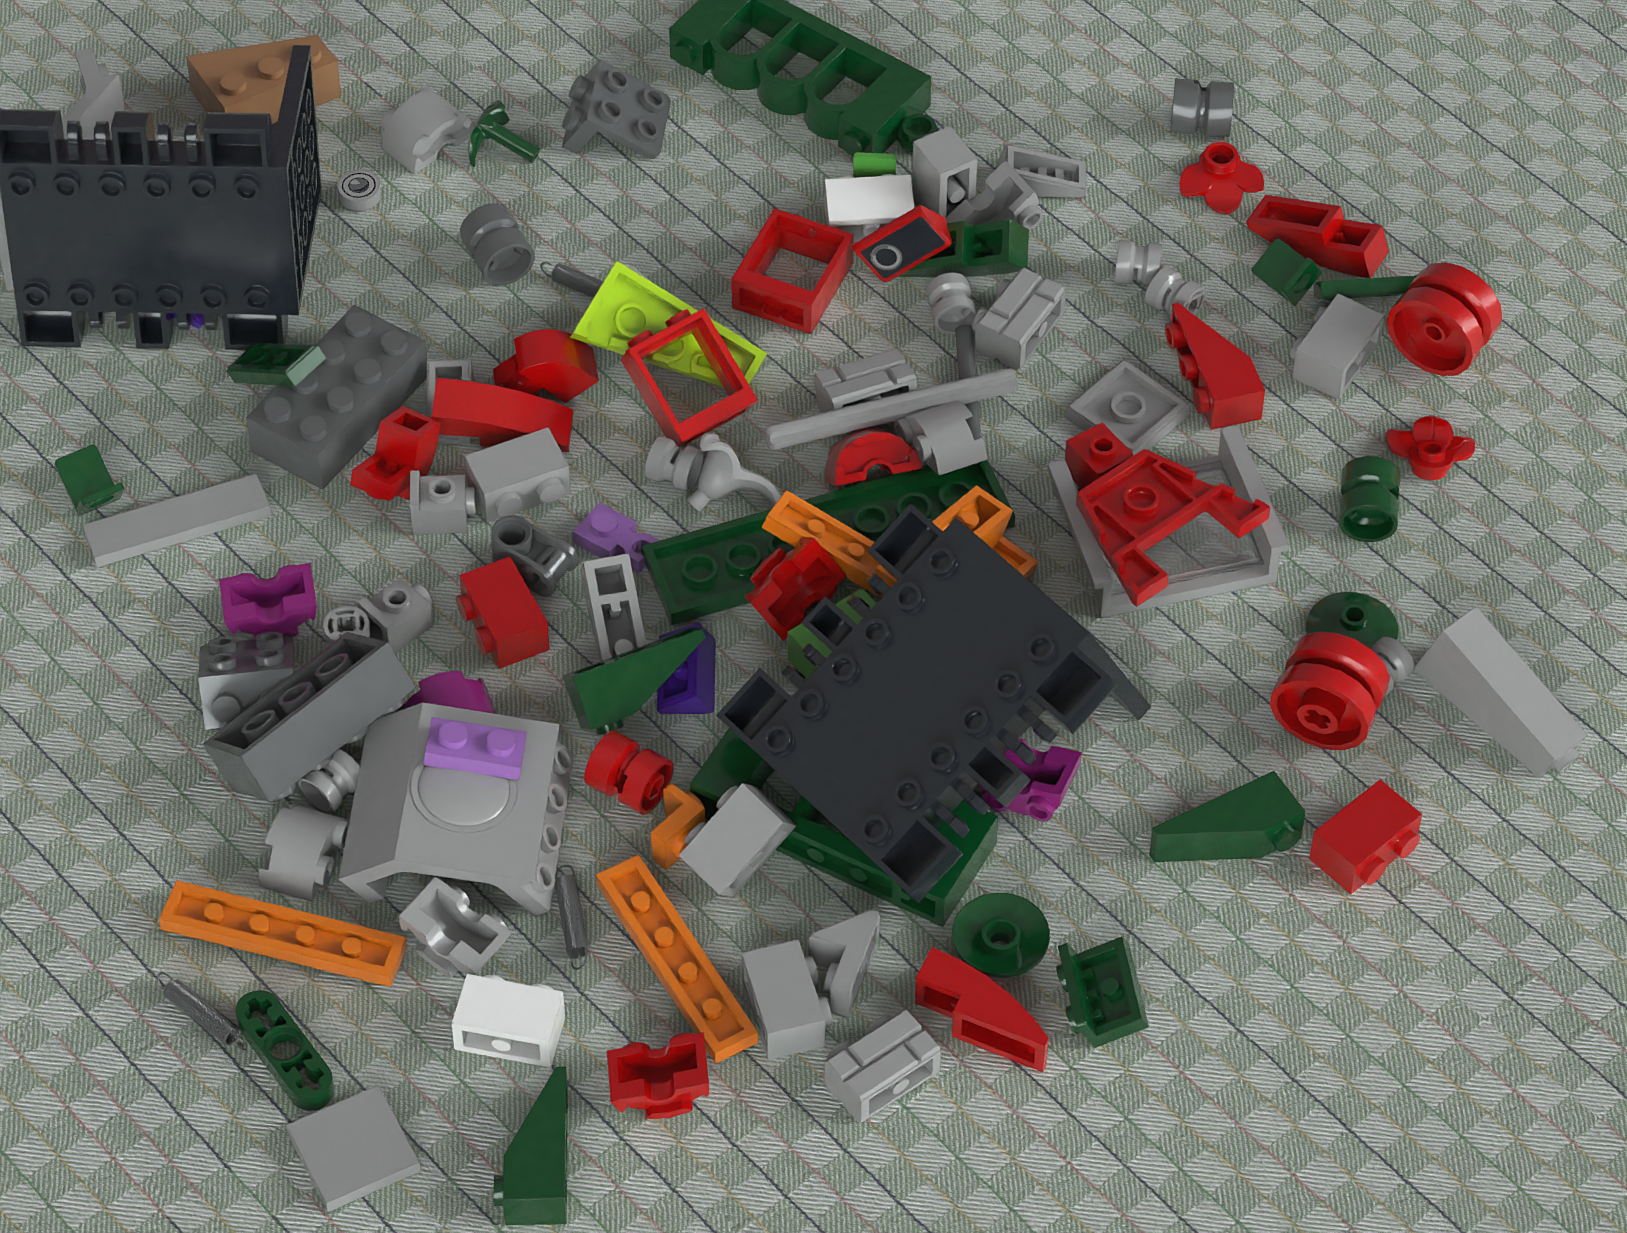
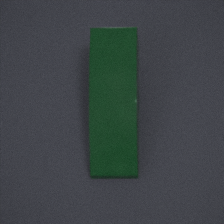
(979, 251)

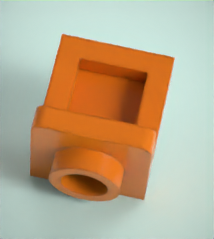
(683, 814)

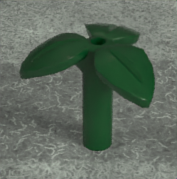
(491, 127)

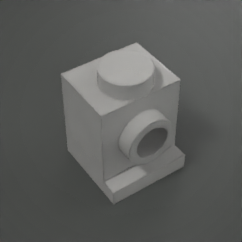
(440, 503)
(398, 613)

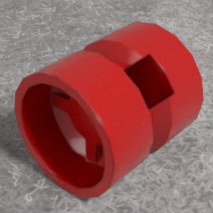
(624, 770)

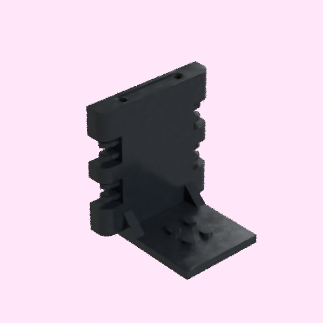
(162, 220)
(926, 696)

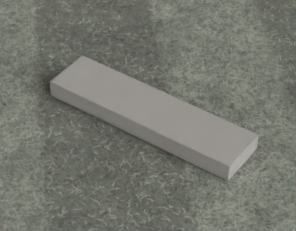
(176, 520)

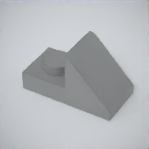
(847, 953)

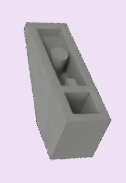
(612, 605)

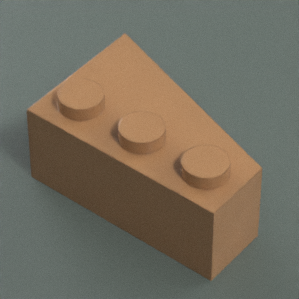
(255, 76)

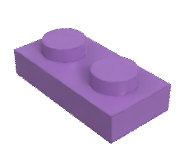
(475, 748)

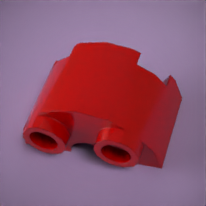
(861, 449)
(792, 582)
(659, 1079)

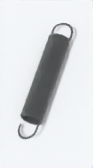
(574, 279)
(571, 916)
(201, 1011)

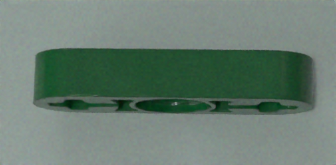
(285, 1070)

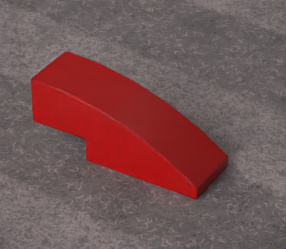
(1321, 234)
(497, 413)
(980, 1010)

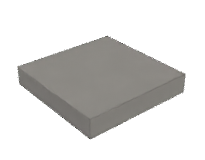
(1131, 406)
(353, 1148)

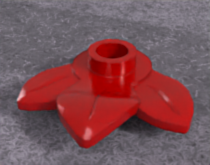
(1221, 178)
(1430, 447)

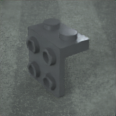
(618, 108)
(241, 673)

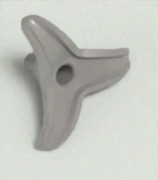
(724, 475)

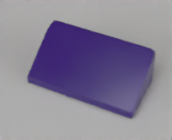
(693, 683)

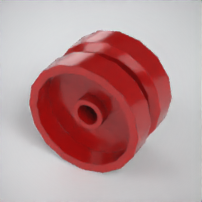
(1444, 319)
(1329, 691)

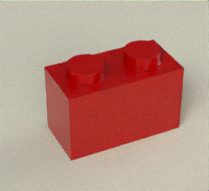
(503, 613)
(1366, 837)

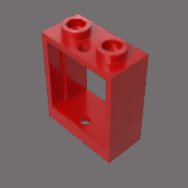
(782, 301)
(739, 392)

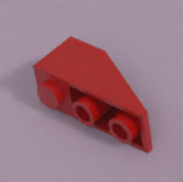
(1219, 372)

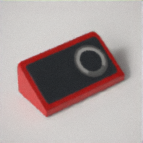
(904, 243)

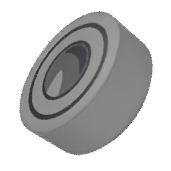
(359, 190)

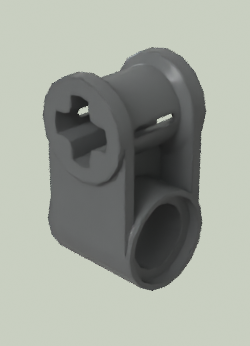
(536, 554)

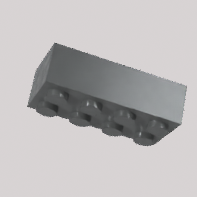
(339, 404)
(310, 717)

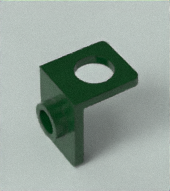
(1286, 271)
(87, 480)

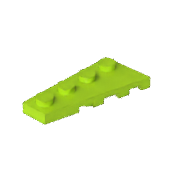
(633, 304)

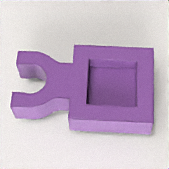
(611, 534)

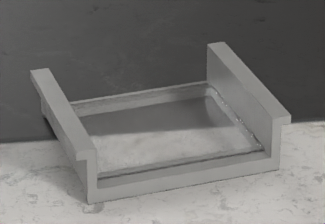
(1200, 555)

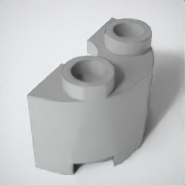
(421, 128)
(1003, 198)
(942, 437)
(301, 851)
(450, 932)

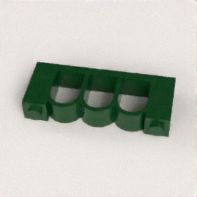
(865, 125)
(836, 855)

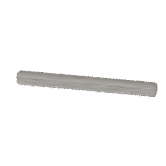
(889, 408)

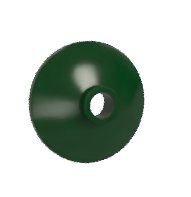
(1335, 611)
(1003, 919)

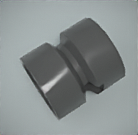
(1202, 107)
(497, 244)

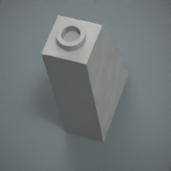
(1501, 694)

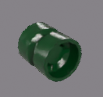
(1369, 499)

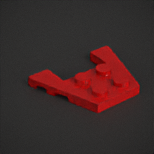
(1146, 503)

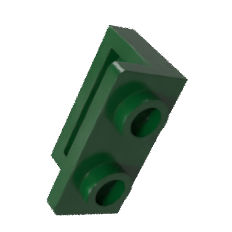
(1102, 991)

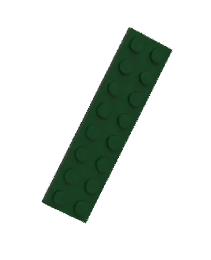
(714, 565)

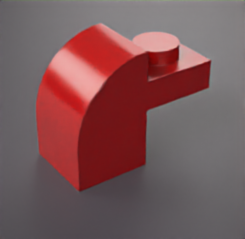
(548, 362)
(403, 445)

